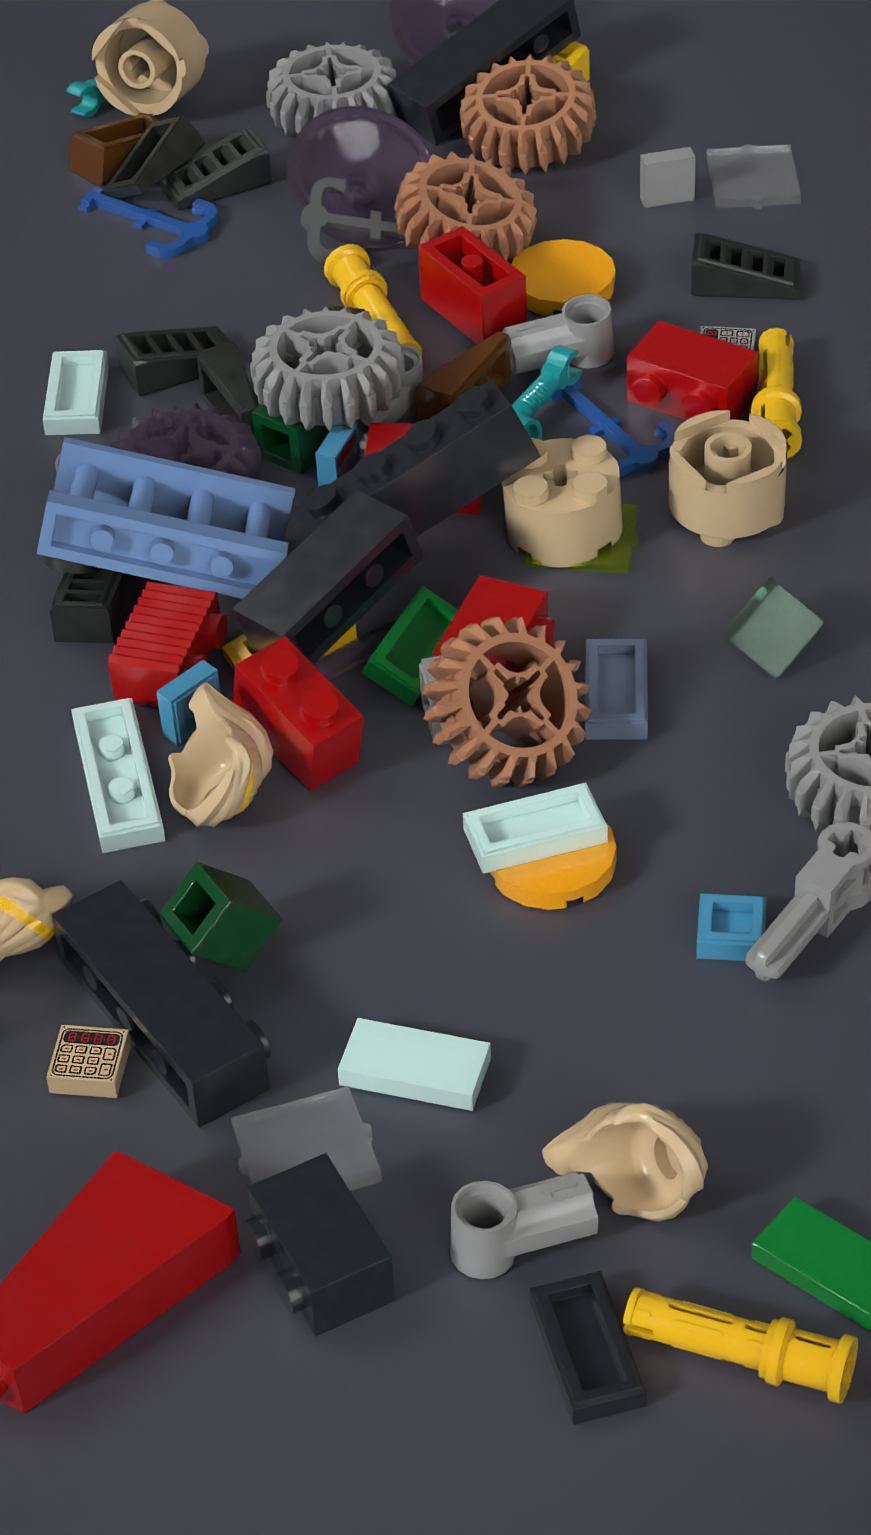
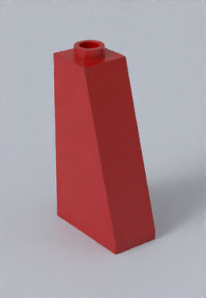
(104, 1273)

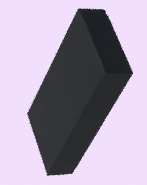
(587, 1347)

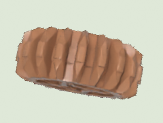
(528, 113)
(466, 194)
(546, 728)

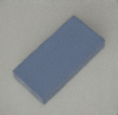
(617, 689)

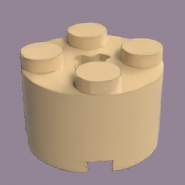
(149, 58)
(727, 476)
(564, 501)

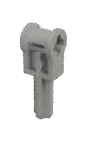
(825, 892)

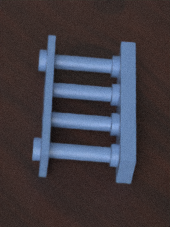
(164, 519)

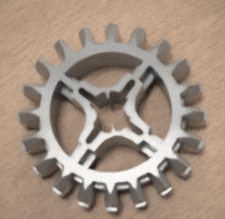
(327, 80)
(327, 368)
(832, 766)

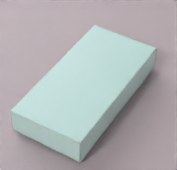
(76, 392)
(535, 827)
(414, 1064)

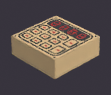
(88, 1061)

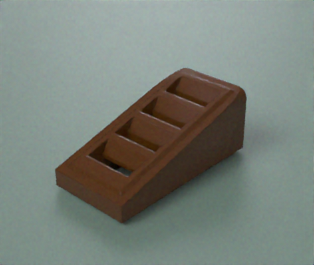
(102, 149)
(469, 370)

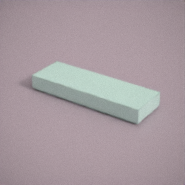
(117, 775)

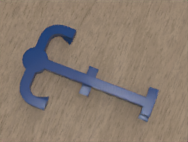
(191, 233)
(640, 457)

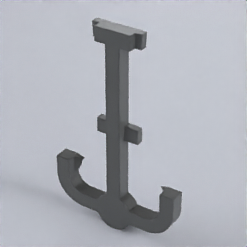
(316, 219)

